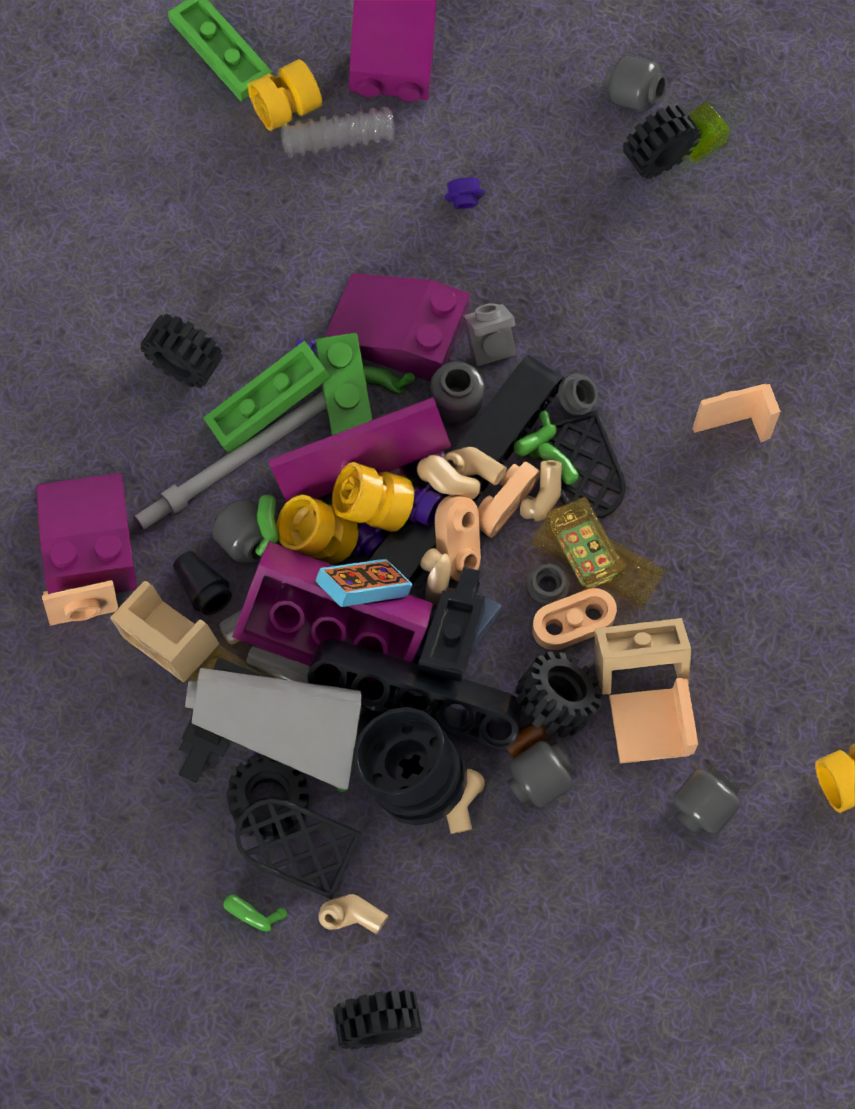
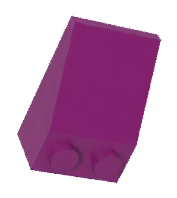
(392, 48)
(402, 321)
(85, 533)

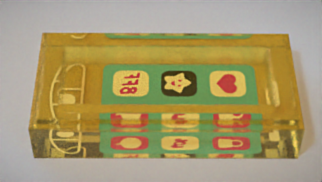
(585, 543)

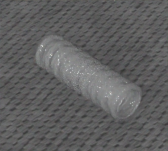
(337, 132)

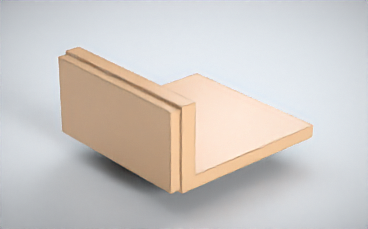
(733, 406)
(80, 603)
(654, 723)

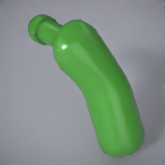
(387, 379)
(532, 441)
(548, 452)
(266, 522)
(250, 915)

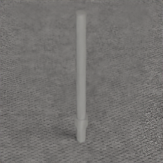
(175, 498)

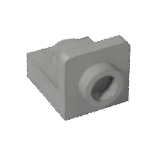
(490, 333)

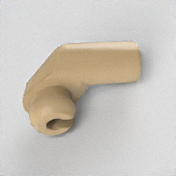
(472, 462)
(446, 479)
(548, 495)
(439, 576)
(459, 817)
(351, 910)

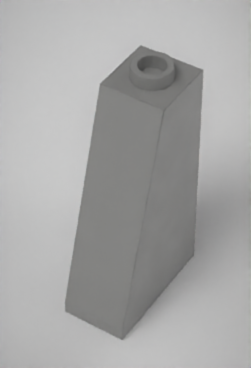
(283, 719)

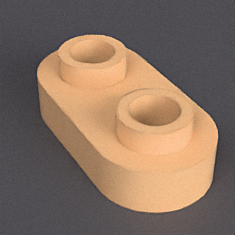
(516, 485)
(458, 533)
(572, 618)

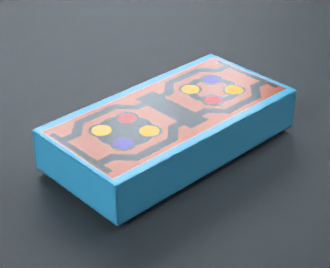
(363, 582)

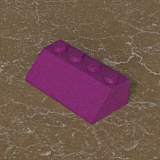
(380, 444)
(293, 614)

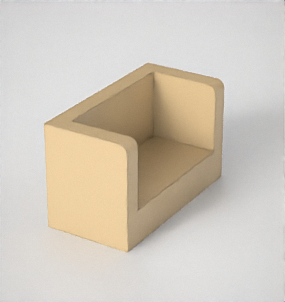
(164, 632)
(641, 646)

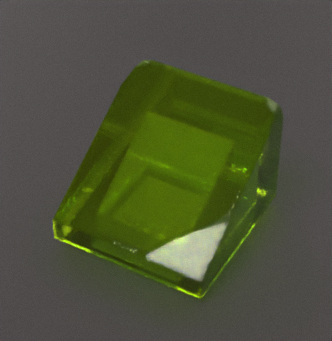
(712, 129)

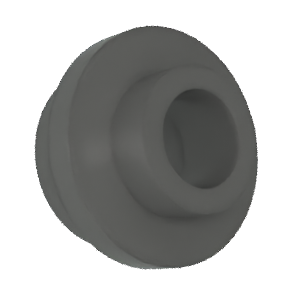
(578, 394)
(547, 572)

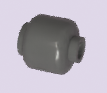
(636, 83)
(457, 392)
(238, 530)
(541, 774)
(706, 801)

